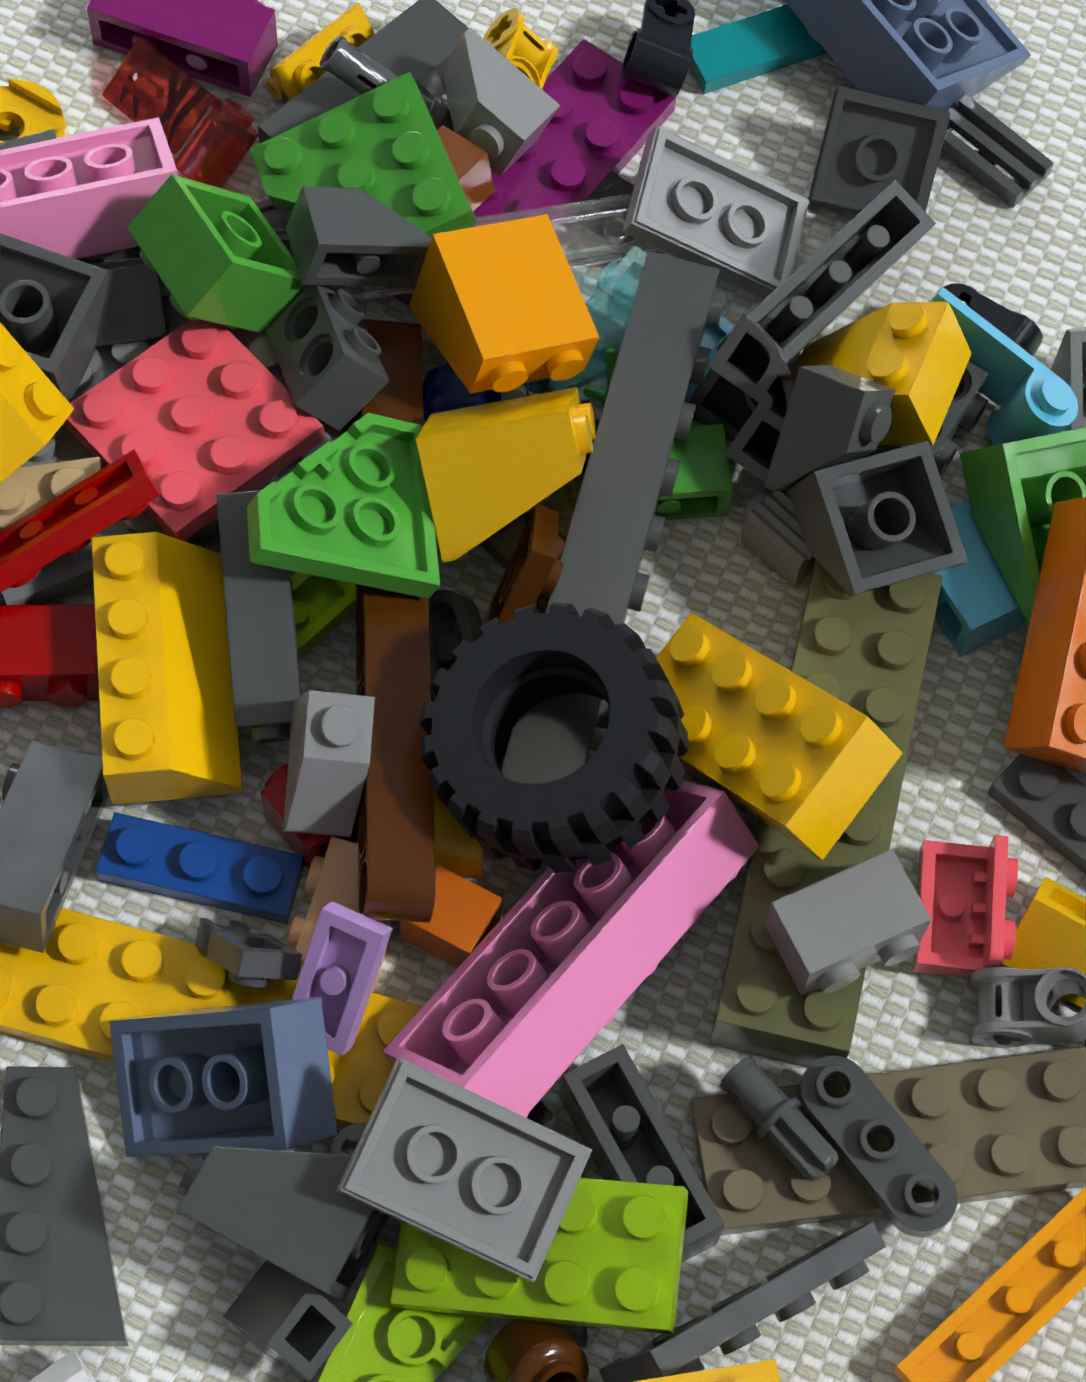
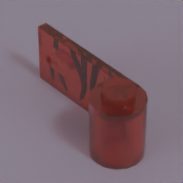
(200, 130)

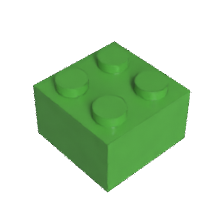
(216, 255)

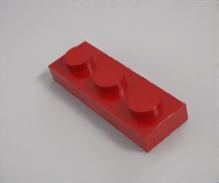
(74, 517)

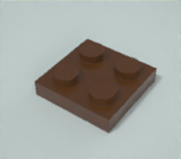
(532, 567)

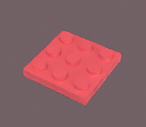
(198, 419)

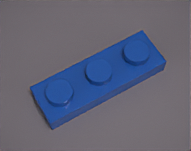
(200, 868)

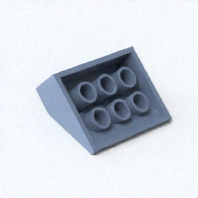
(914, 48)

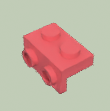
(966, 900)

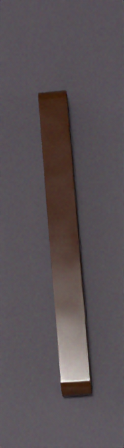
(394, 668)

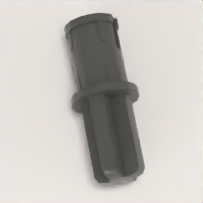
(779, 1119)

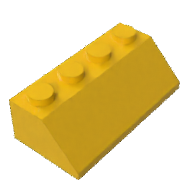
(163, 670)

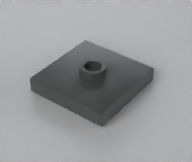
(874, 143)

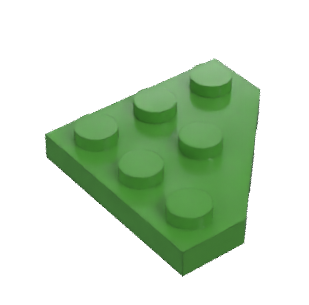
(373, 144)
(352, 512)

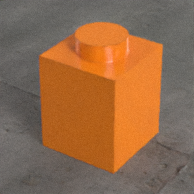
(459, 919)

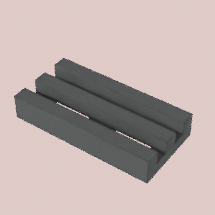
(996, 146)

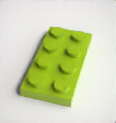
(606, 1267)

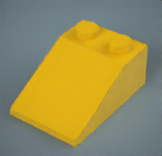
(908, 349)

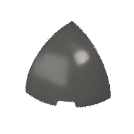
(747, 394)

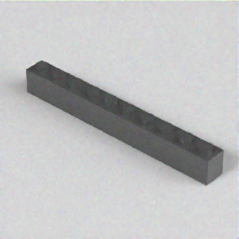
(621, 492)

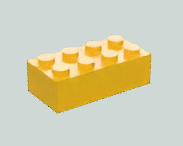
(773, 737)

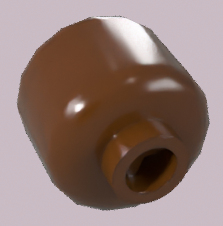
(534, 1354)

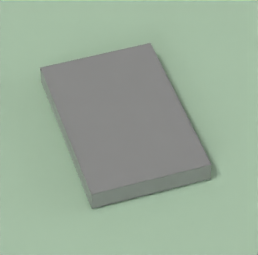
(715, 213)
(464, 1170)

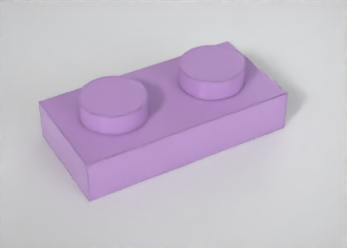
(342, 970)

